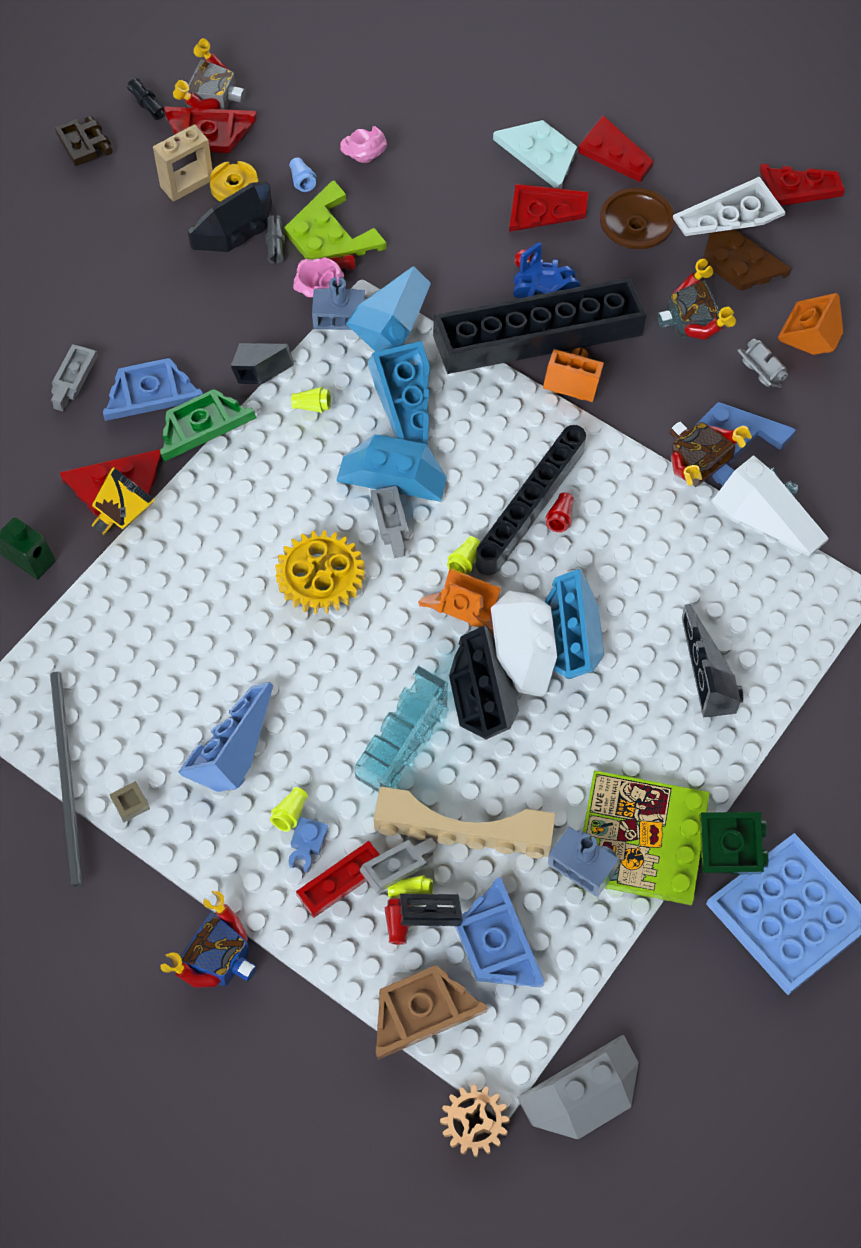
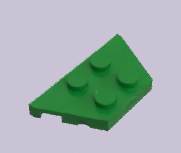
(201, 421)

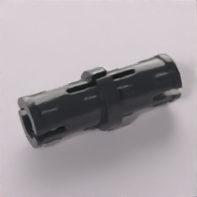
(146, 98)

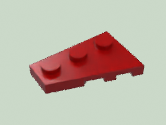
(615, 150)
(545, 206)

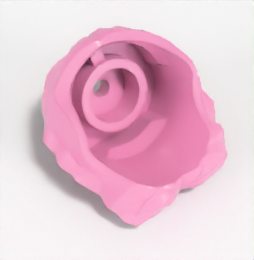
(364, 144)
(315, 275)

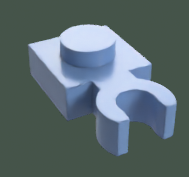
(307, 839)

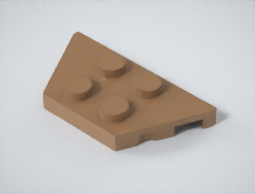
(421, 1008)

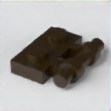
(78, 145)

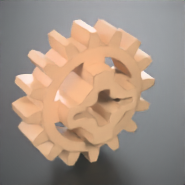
(488, 1125)

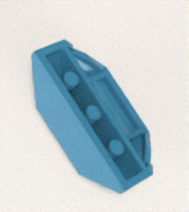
(394, 462)
(575, 625)

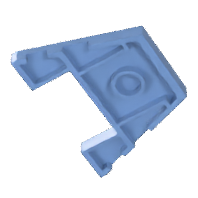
(732, 418)

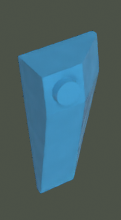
(390, 312)

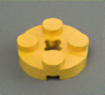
(225, 173)

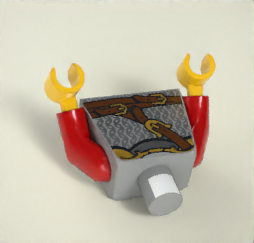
(211, 84)

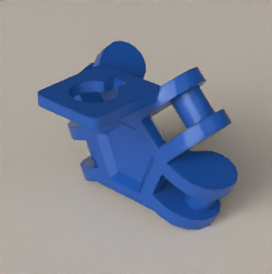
(544, 276)

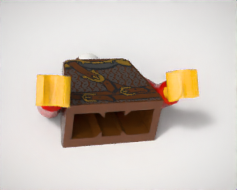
(703, 450)

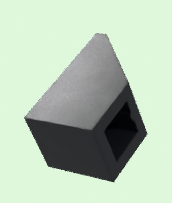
(260, 362)

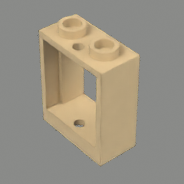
(191, 176)

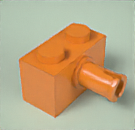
(573, 374)

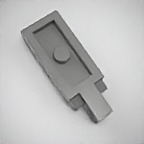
(72, 375)
(390, 518)
(397, 863)

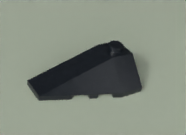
(712, 675)

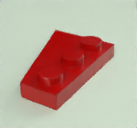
(801, 186)

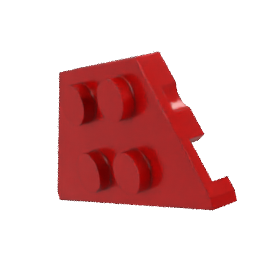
(220, 126)
(89, 479)

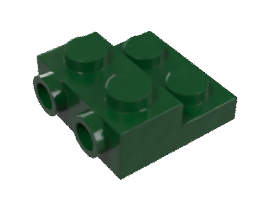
(733, 843)

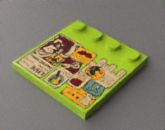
(651, 832)

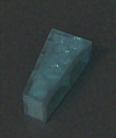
(404, 731)

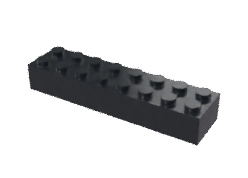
(538, 325)

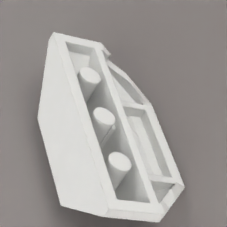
(525, 641)

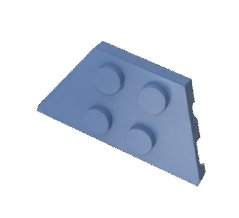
(148, 389)
(497, 941)

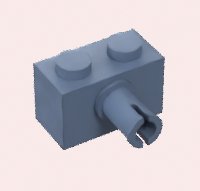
(335, 305)
(583, 860)

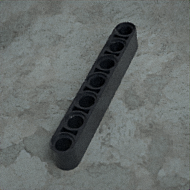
(528, 509)

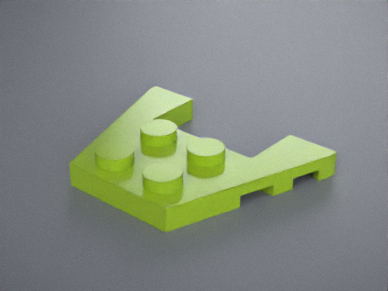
(319, 233)

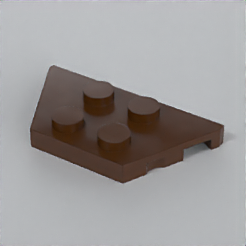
(741, 260)

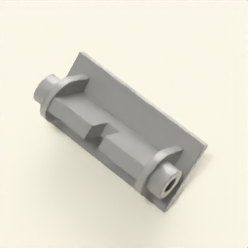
(770, 371)

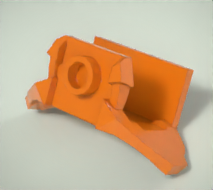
(465, 599)

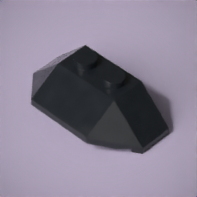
(233, 219)
(481, 687)

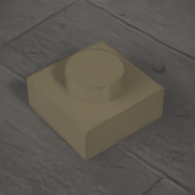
(129, 801)

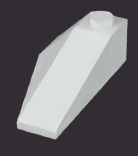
(734, 209)
(763, 502)

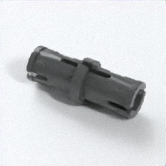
(275, 239)

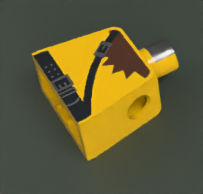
(119, 502)

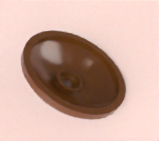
(637, 218)

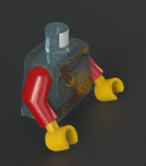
(694, 308)

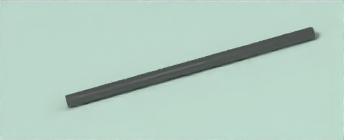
(66, 780)

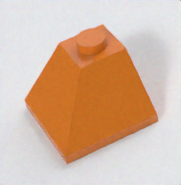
(814, 325)

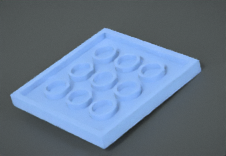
(790, 915)

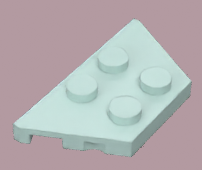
(539, 149)

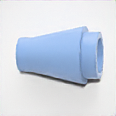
(303, 177)

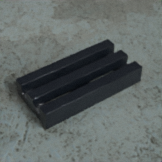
(430, 914)

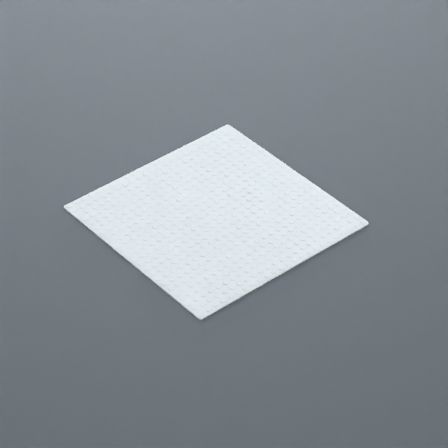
(193, 617)

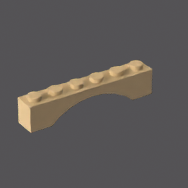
(524, 832)

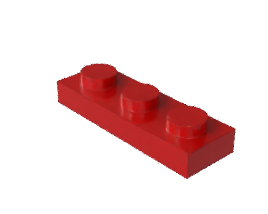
(336, 881)

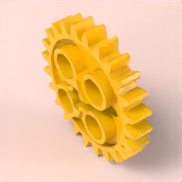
(300, 560)

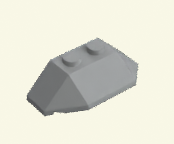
(584, 1092)

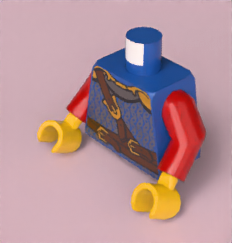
(215, 950)

